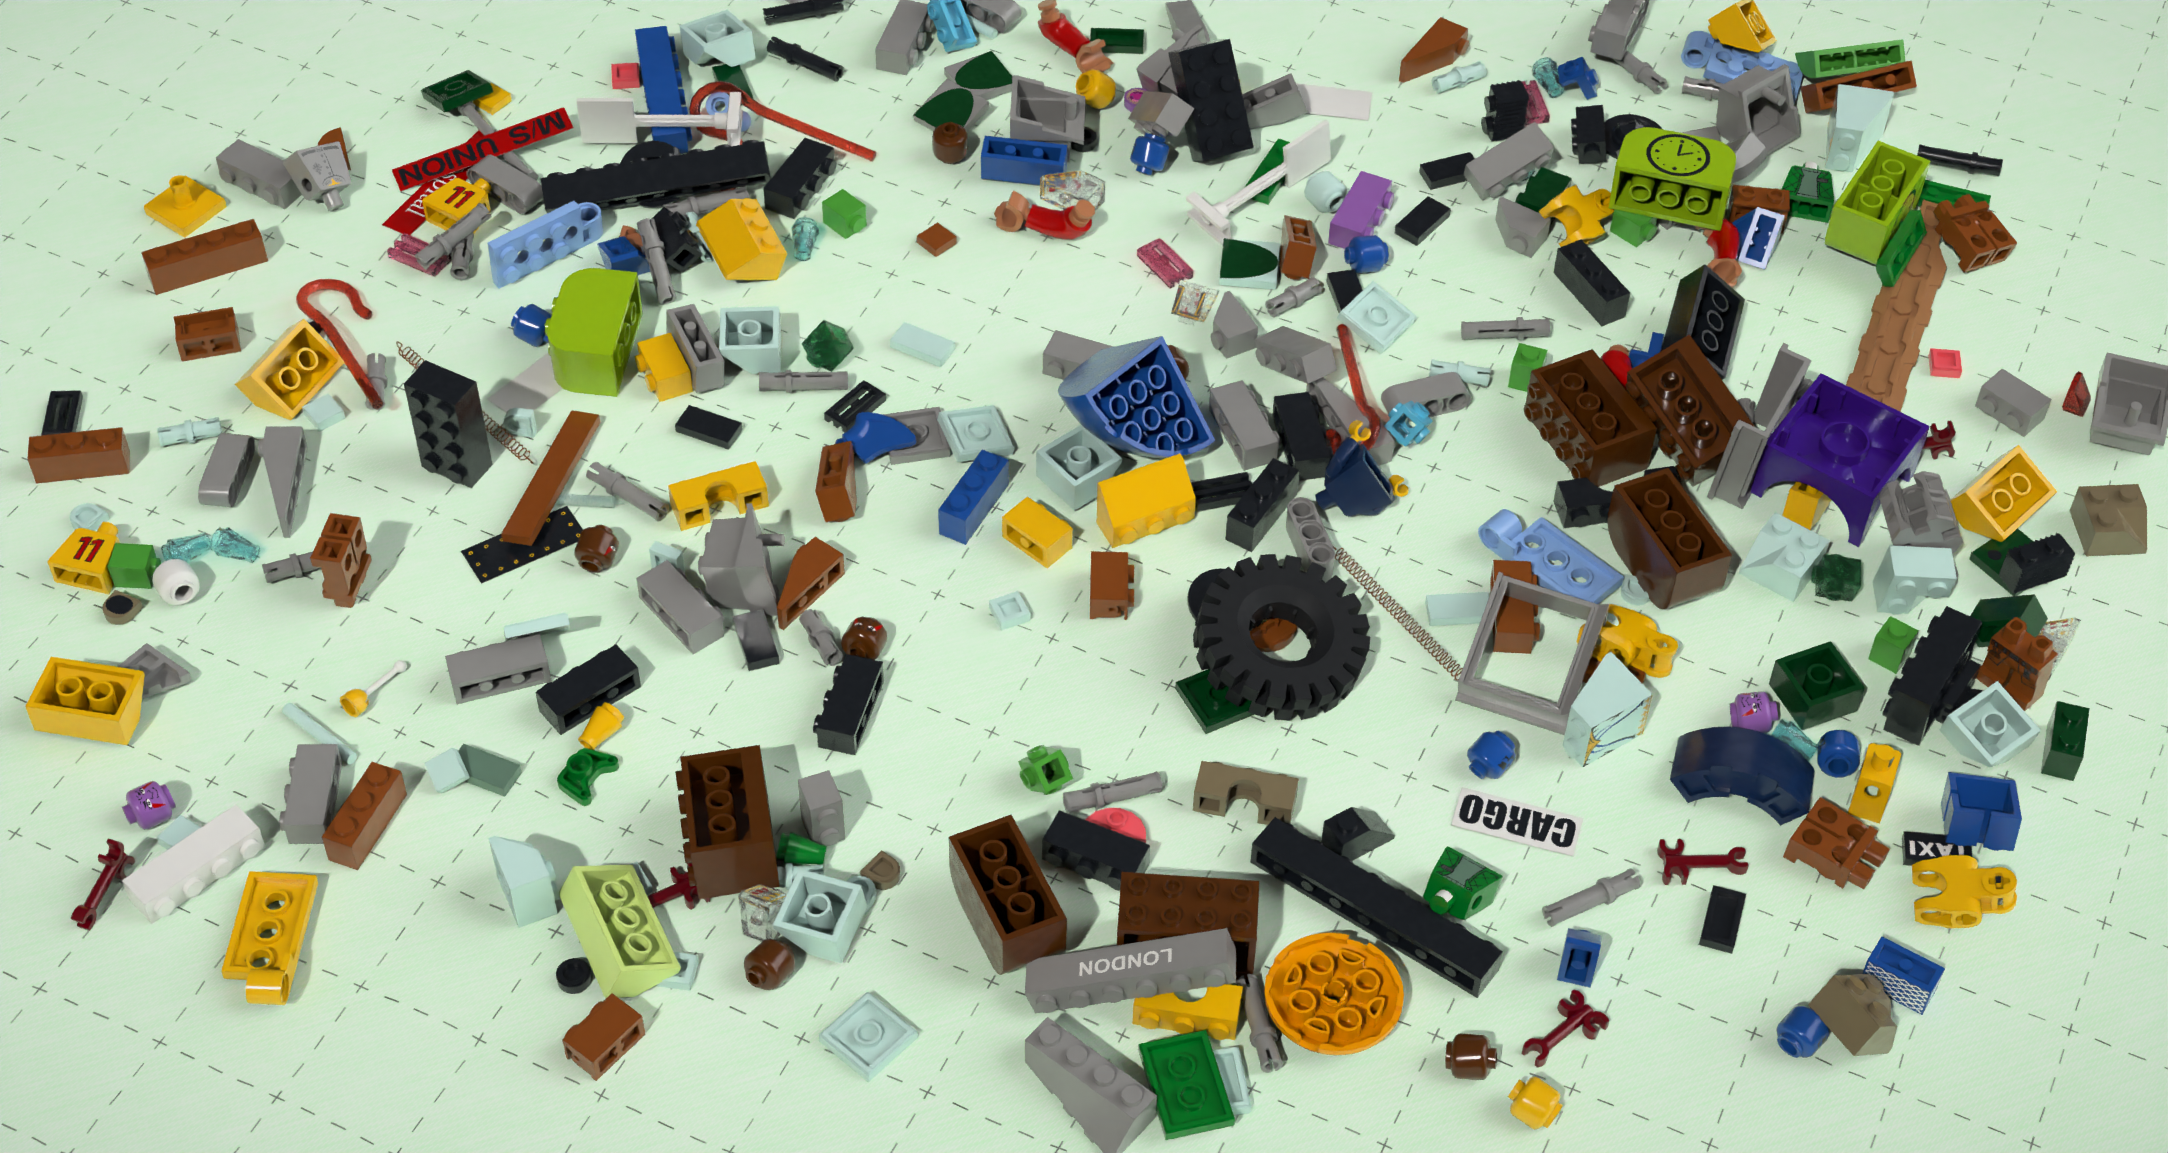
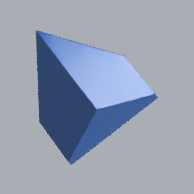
(1758, 236)
(623, 256)

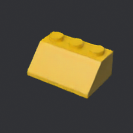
(1742, 27)
(743, 241)
(290, 371)
(2002, 496)
(1145, 501)
(87, 700)

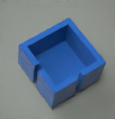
(1981, 811)

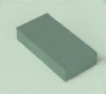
(489, 770)

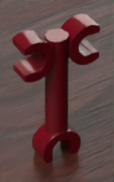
(1940, 440)
(1678, 864)
(114, 868)
(680, 888)
(1576, 1016)

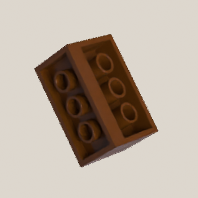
(1687, 406)
(1589, 419)
(726, 822)
(1183, 905)

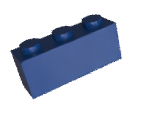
(1021, 159)
(973, 497)

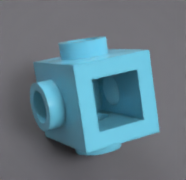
(1399, 425)

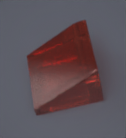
(2077, 397)

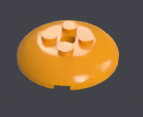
(1339, 968)

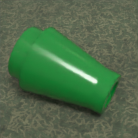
(800, 850)

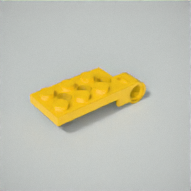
(274, 980)

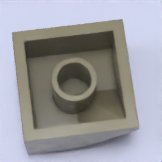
(2110, 519)
(1857, 1013)

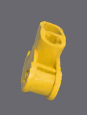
(1579, 213)
(1635, 642)
(1965, 890)

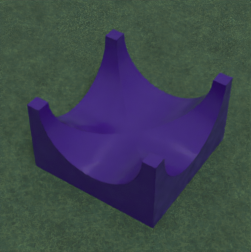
(1842, 448)

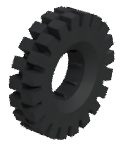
(1290, 594)

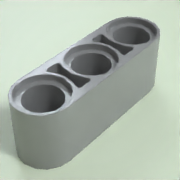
(995, 13)
(507, 184)
(1436, 393)
(226, 470)
(1309, 536)

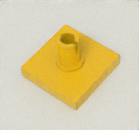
(184, 205)

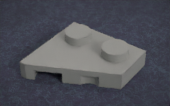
(159, 670)

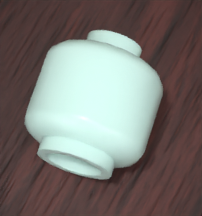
(1325, 191)

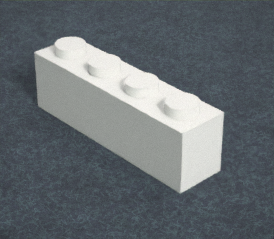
(193, 864)

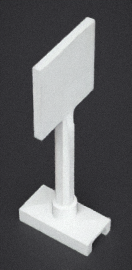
(615, 121)
(1300, 159)

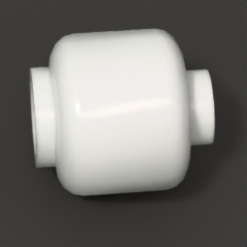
(175, 582)

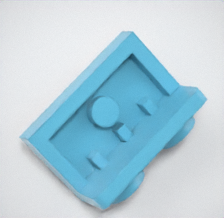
(951, 24)

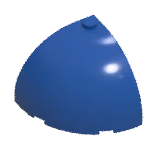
(1137, 401)

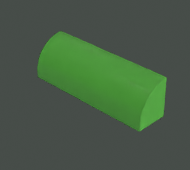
(1850, 58)

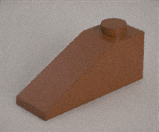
(1435, 50)
(1297, 247)
(837, 482)
(810, 576)

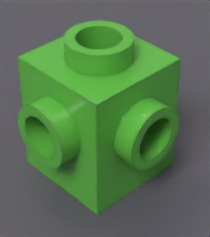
(1044, 769)

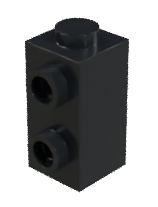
(1590, 133)
(679, 242)

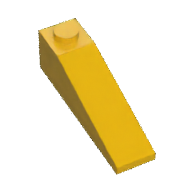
(1805, 505)

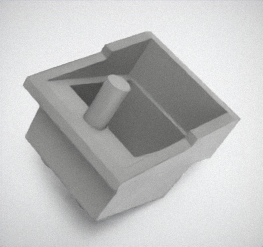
(1156, 71)
(1759, 104)
(1046, 113)
(2130, 404)
(739, 564)

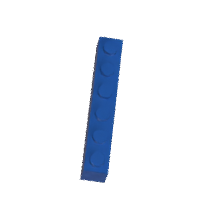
(662, 83)

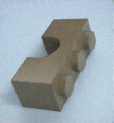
(1222, 784)

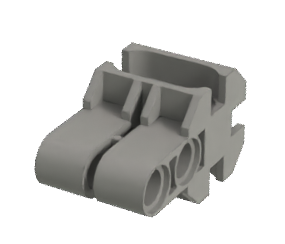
(1921, 514)

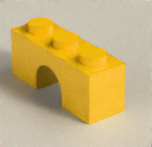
(738, 485)
(1215, 1012)

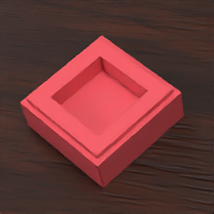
(625, 75)
(1945, 363)

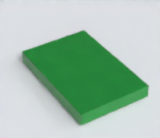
(1186, 1085)

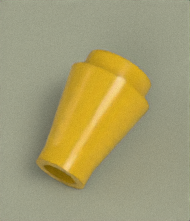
(602, 725)

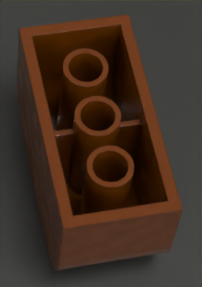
(1666, 540)
(1006, 895)

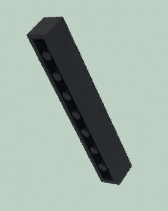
(660, 178)
(1376, 907)

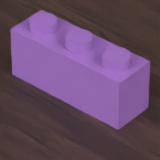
(1361, 209)

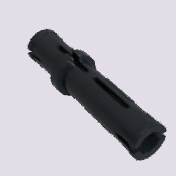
(801, 10)
(796, 55)
(1960, 160)

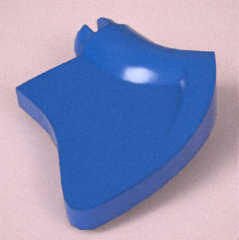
(875, 435)

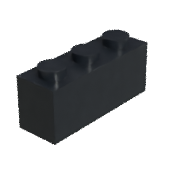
(799, 178)
(1591, 282)
(1301, 434)
(1262, 505)
(577, 693)
(849, 704)
(1093, 850)

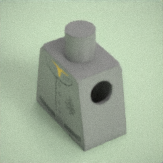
(320, 173)

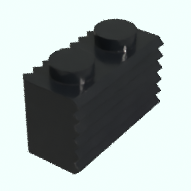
(1505, 110)
(2036, 563)

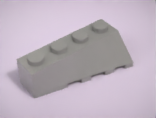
(1617, 27)
(1090, 1087)

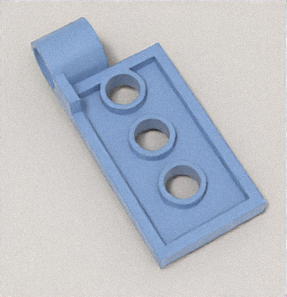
(1703, 49)
(584, 229)
(1504, 538)

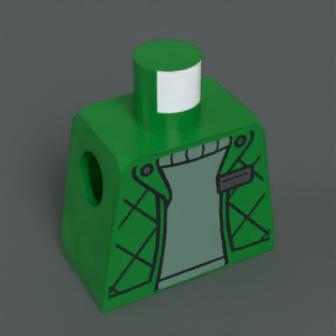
(1810, 192)
(1460, 885)

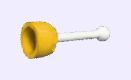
(356, 700)

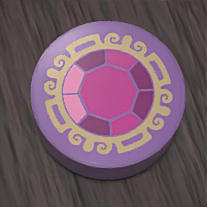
(1132, 97)

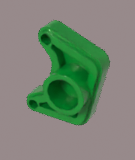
(582, 771)

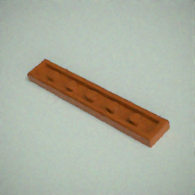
(550, 478)

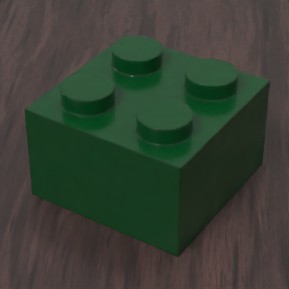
(1816, 685)

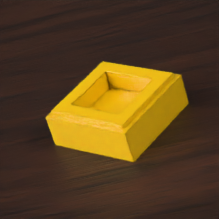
(494, 101)

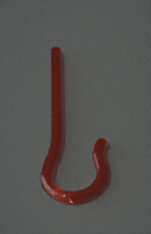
(772, 115)
(333, 334)
(1358, 394)

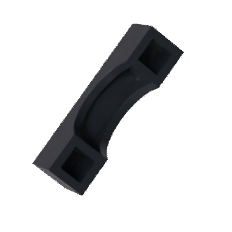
(1585, 504)

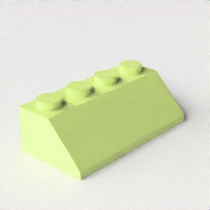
(618, 929)

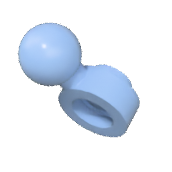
(718, 98)

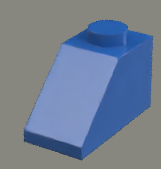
(1579, 957)

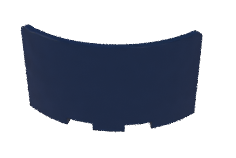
(1745, 765)

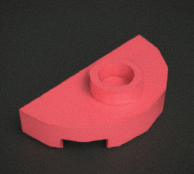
(1119, 821)

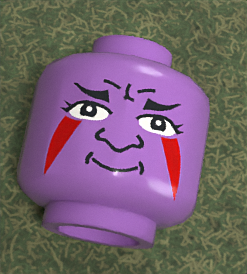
(1753, 711)
(148, 805)

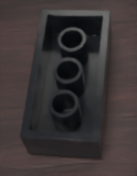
(1210, 84)
(1709, 313)
(448, 424)
(1930, 674)

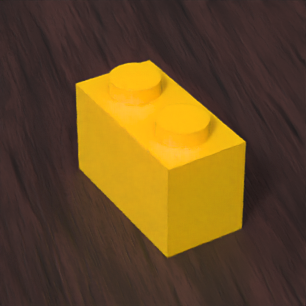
(664, 367)
(1037, 532)

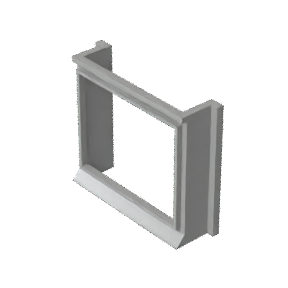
(1746, 444)
(1517, 704)

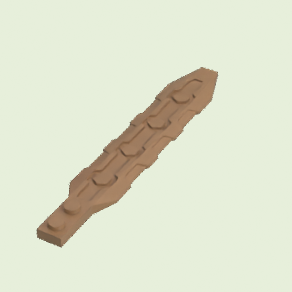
(1899, 320)

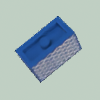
(1904, 974)

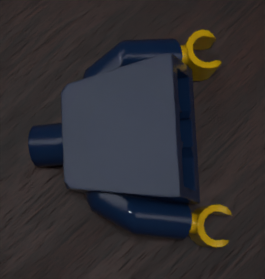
(1356, 480)

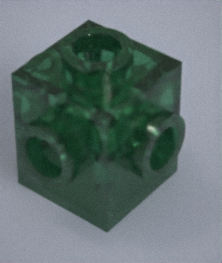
(827, 346)
(1837, 577)

